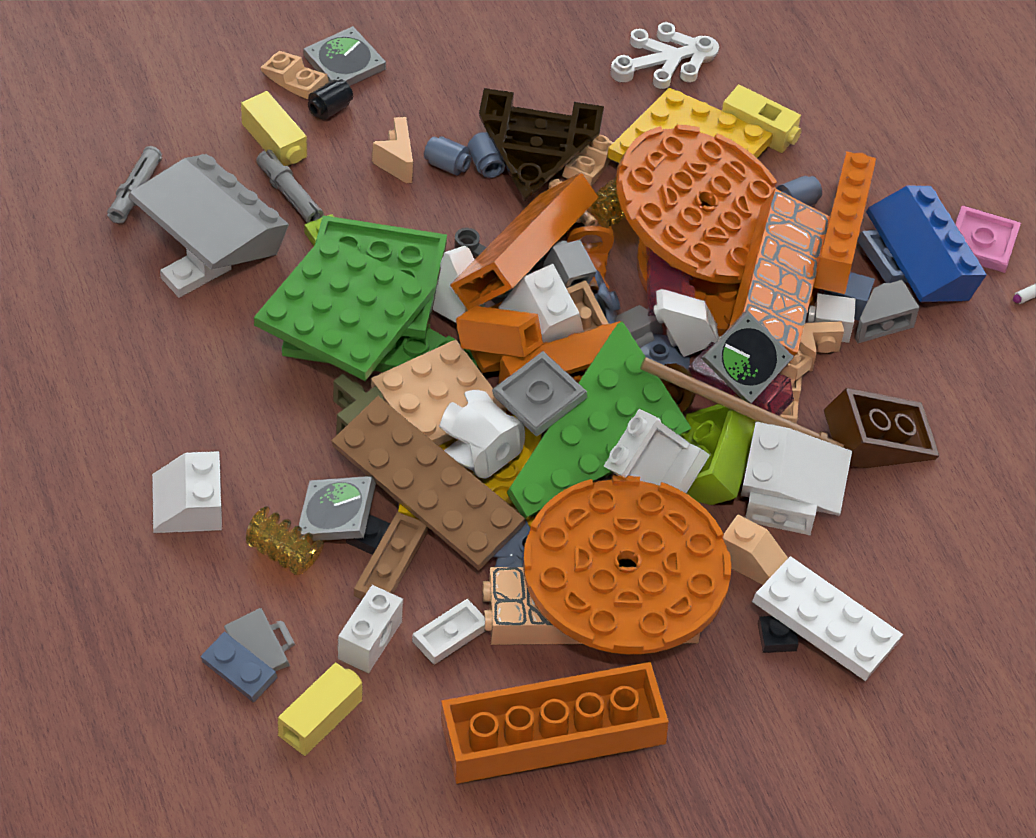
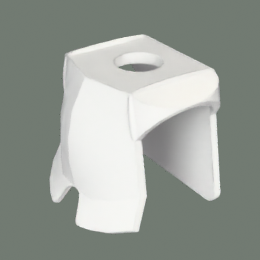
(484, 434)

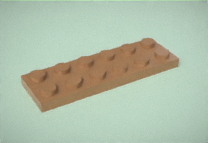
(428, 482)

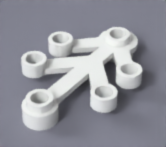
(700, 48)

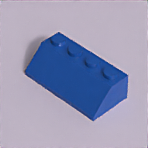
(927, 245)

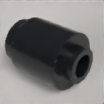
(330, 99)

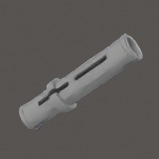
(140, 174)
(282, 179)

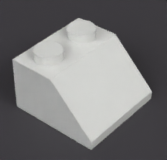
(548, 297)
(188, 494)

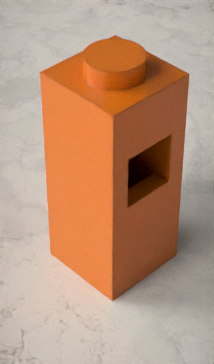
(499, 331)

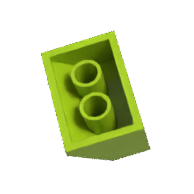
(728, 441)

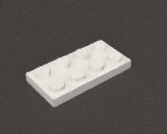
(827, 618)

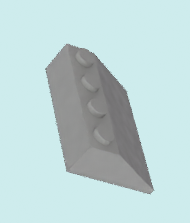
(211, 213)

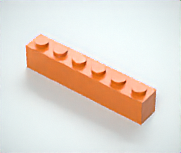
(845, 223)

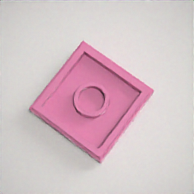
(988, 236)

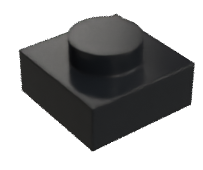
(373, 535)
(776, 636)

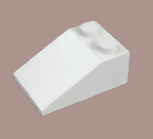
(796, 468)

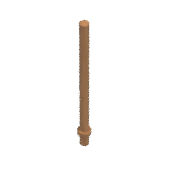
(726, 399)

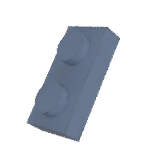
(880, 256)
(239, 667)

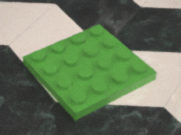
(405, 249)
(344, 307)

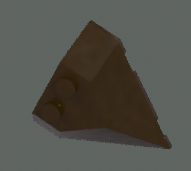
(536, 141)

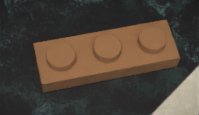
(392, 555)

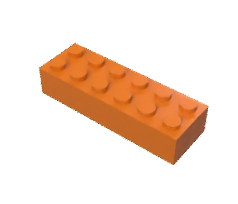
(553, 722)

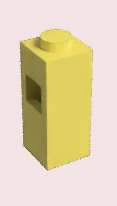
(765, 113)
(274, 128)
(320, 708)

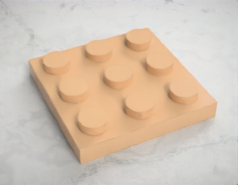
(429, 384)

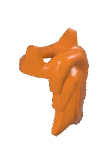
(597, 251)

